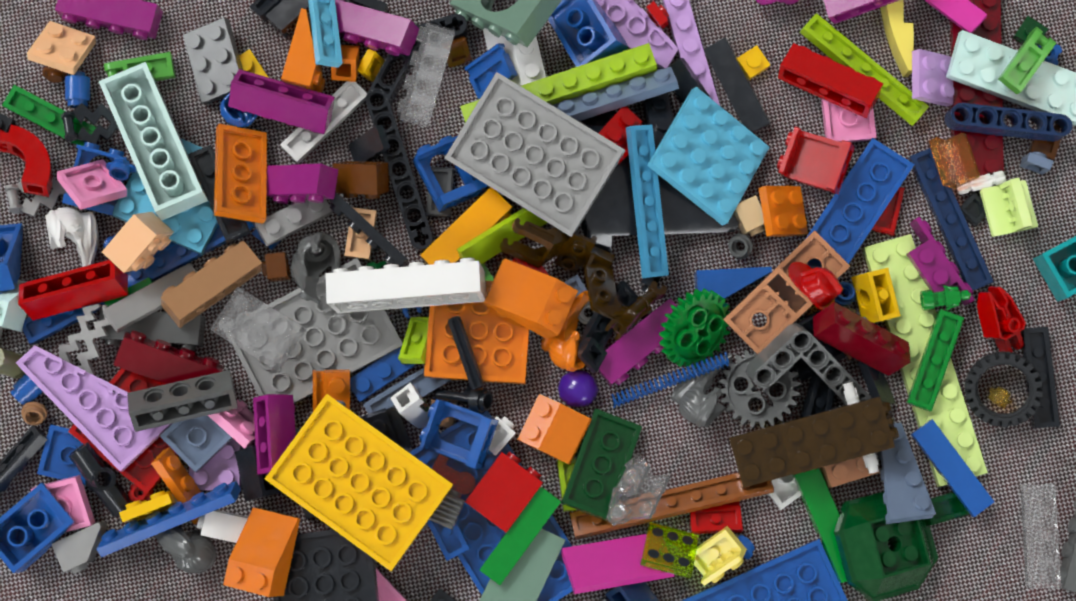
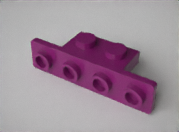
(932, 262)

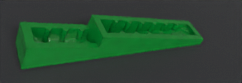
(822, 514)

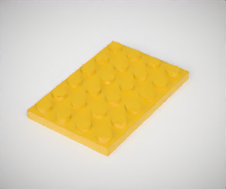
(359, 482)

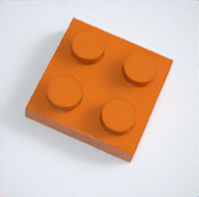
(783, 211)

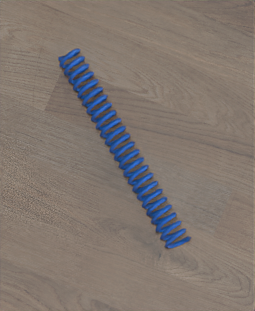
(671, 380)

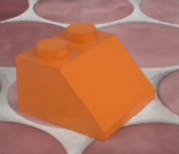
(554, 429)

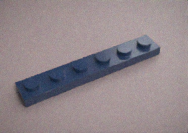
(951, 221)

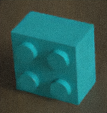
(1059, 269)

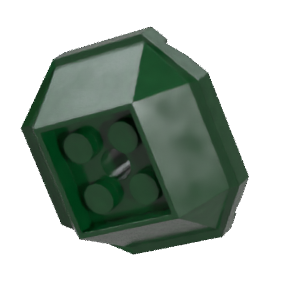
(865, 552)

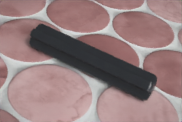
(465, 352)

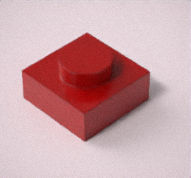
(658, 15)

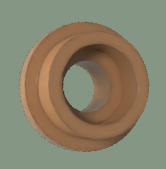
(34, 413)

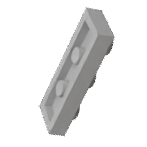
(291, 220)

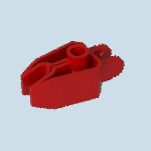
(1000, 319)

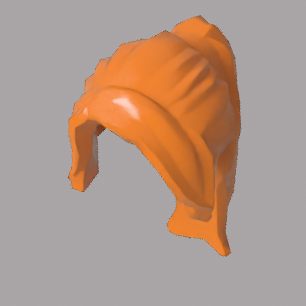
(564, 347)

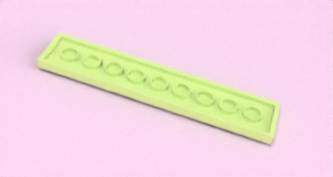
(915, 327)

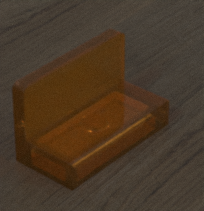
(954, 160)

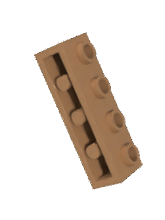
(211, 283)

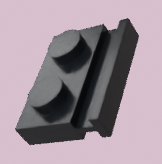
(391, 425)

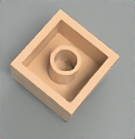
(138, 242)

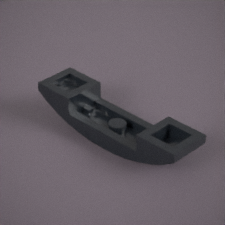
(595, 336)

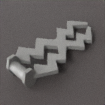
(32, 208)
(88, 336)

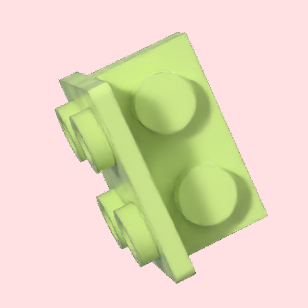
(1008, 207)

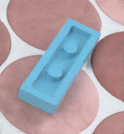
(325, 33)

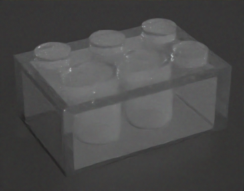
(258, 329)

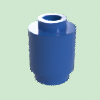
(77, 89)
(25, 390)

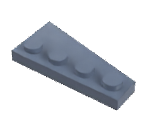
(903, 483)

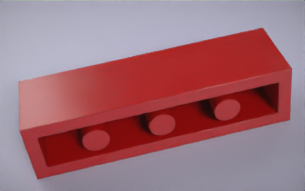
(830, 80)
(72, 290)

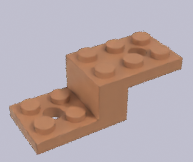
(779, 297)

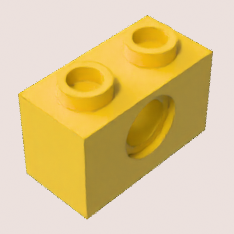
(876, 295)

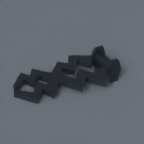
(83, 112)

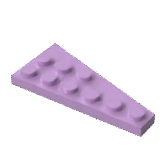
(92, 405)

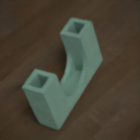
(517, 23)

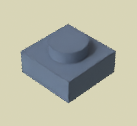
(1036, 162)

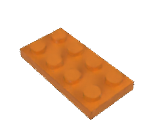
(240, 173)

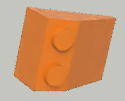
(300, 62)
(530, 298)
(263, 553)

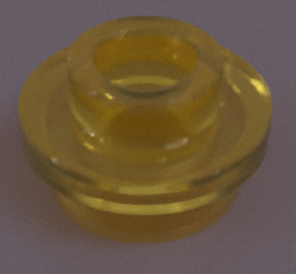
(1000, 396)

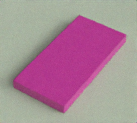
(608, 564)

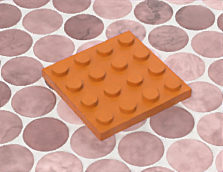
(495, 340)

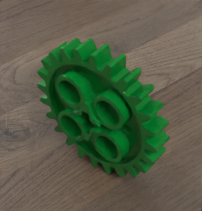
(695, 328)

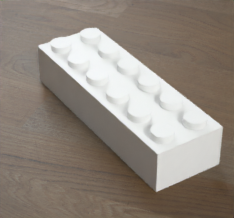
(406, 286)

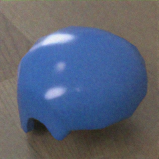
(234, 116)

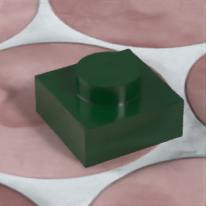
(1026, 27)

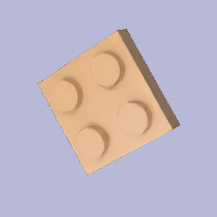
(61, 47)

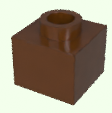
(276, 267)

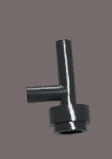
(477, 399)

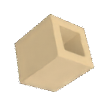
(750, 217)

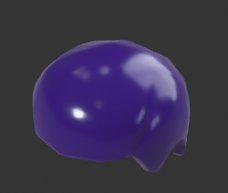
(578, 388)

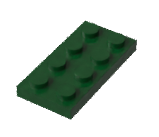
(600, 463)

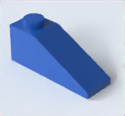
(729, 281)

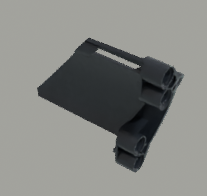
(615, 213)

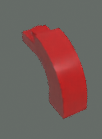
(38, 171)

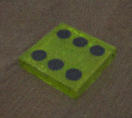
(669, 550)

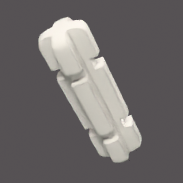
(982, 182)

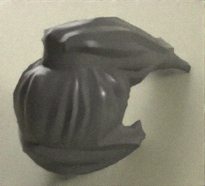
(312, 258)
(695, 403)
(188, 549)

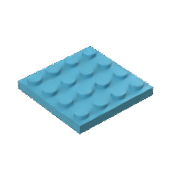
(708, 156)
(191, 227)

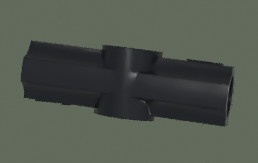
(90, 466)

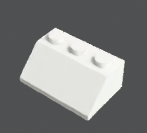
(525, 60)

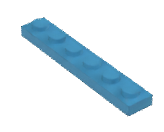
(647, 202)

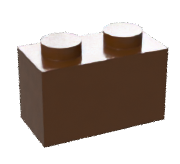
(362, 178)

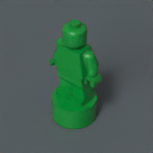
(949, 297)

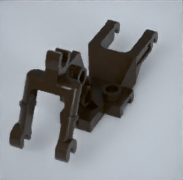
(577, 252)

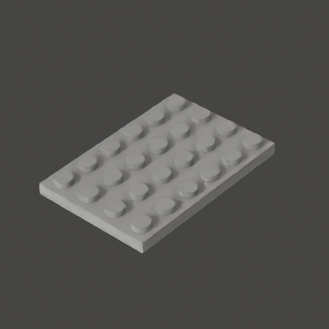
(534, 154)
(328, 343)

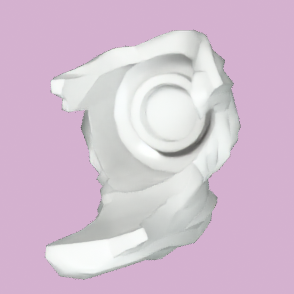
(78, 227)

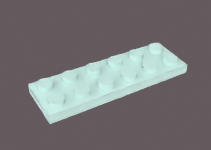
(981, 62)

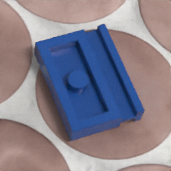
(486, 66)

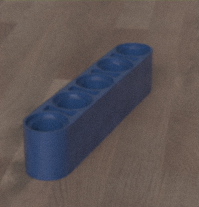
(1018, 117)

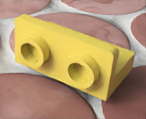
(718, 555)

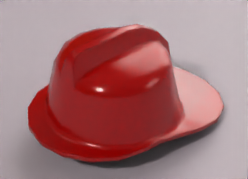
(817, 283)

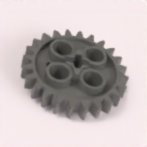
(741, 400)

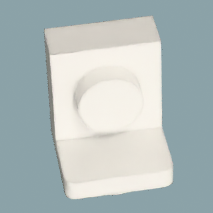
(502, 435)

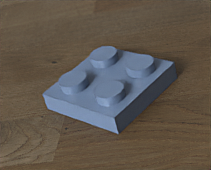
(196, 440)

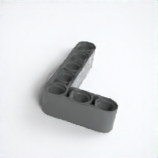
(792, 353)

